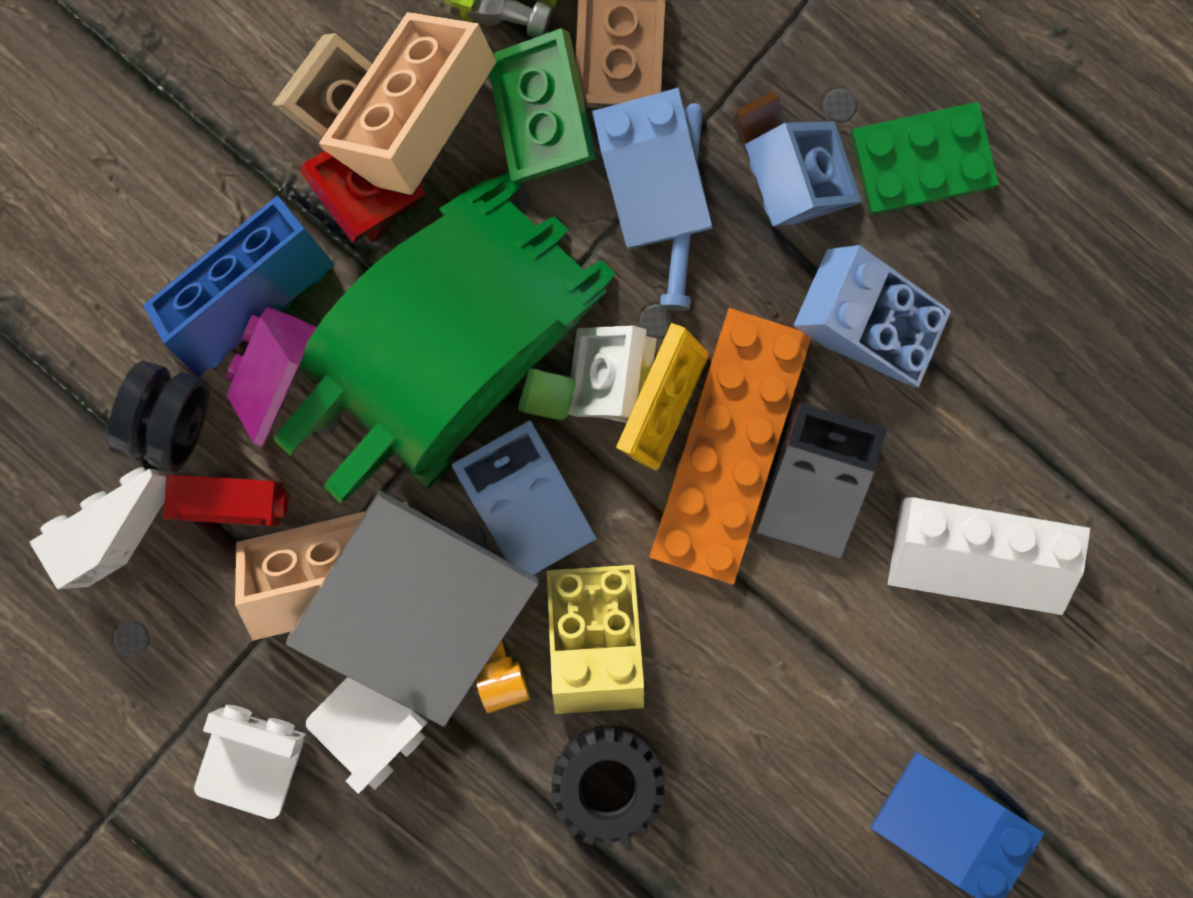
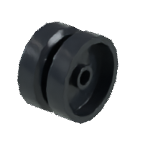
(158, 416)

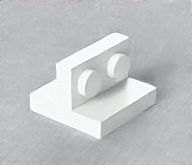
(610, 370)

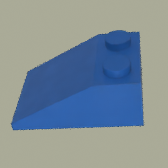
(956, 830)

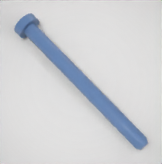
(675, 298)

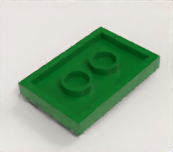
(541, 107)
(924, 158)

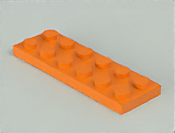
(730, 446)

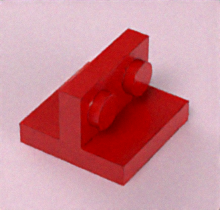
(353, 200)

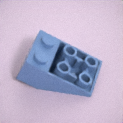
(872, 314)
(524, 500)

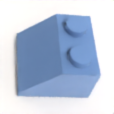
(802, 172)

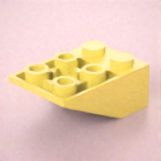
(594, 639)

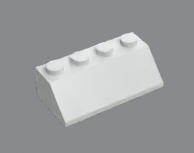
(987, 555)

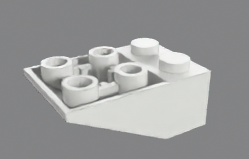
(103, 533)

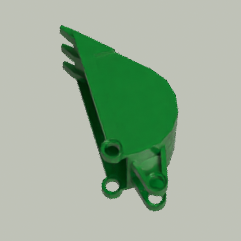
(441, 335)

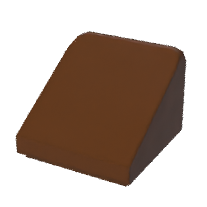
(758, 118)

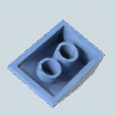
(652, 168)

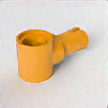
(501, 682)

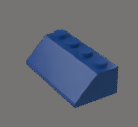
(252, 268)

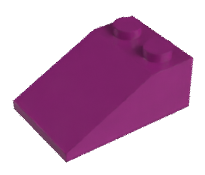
(267, 369)

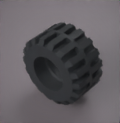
(613, 823)

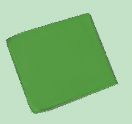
(547, 394)

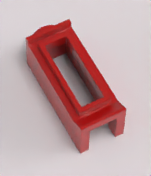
(225, 500)

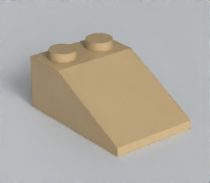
(322, 85)

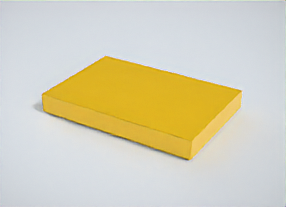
(663, 398)

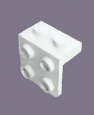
(365, 731)
(248, 761)

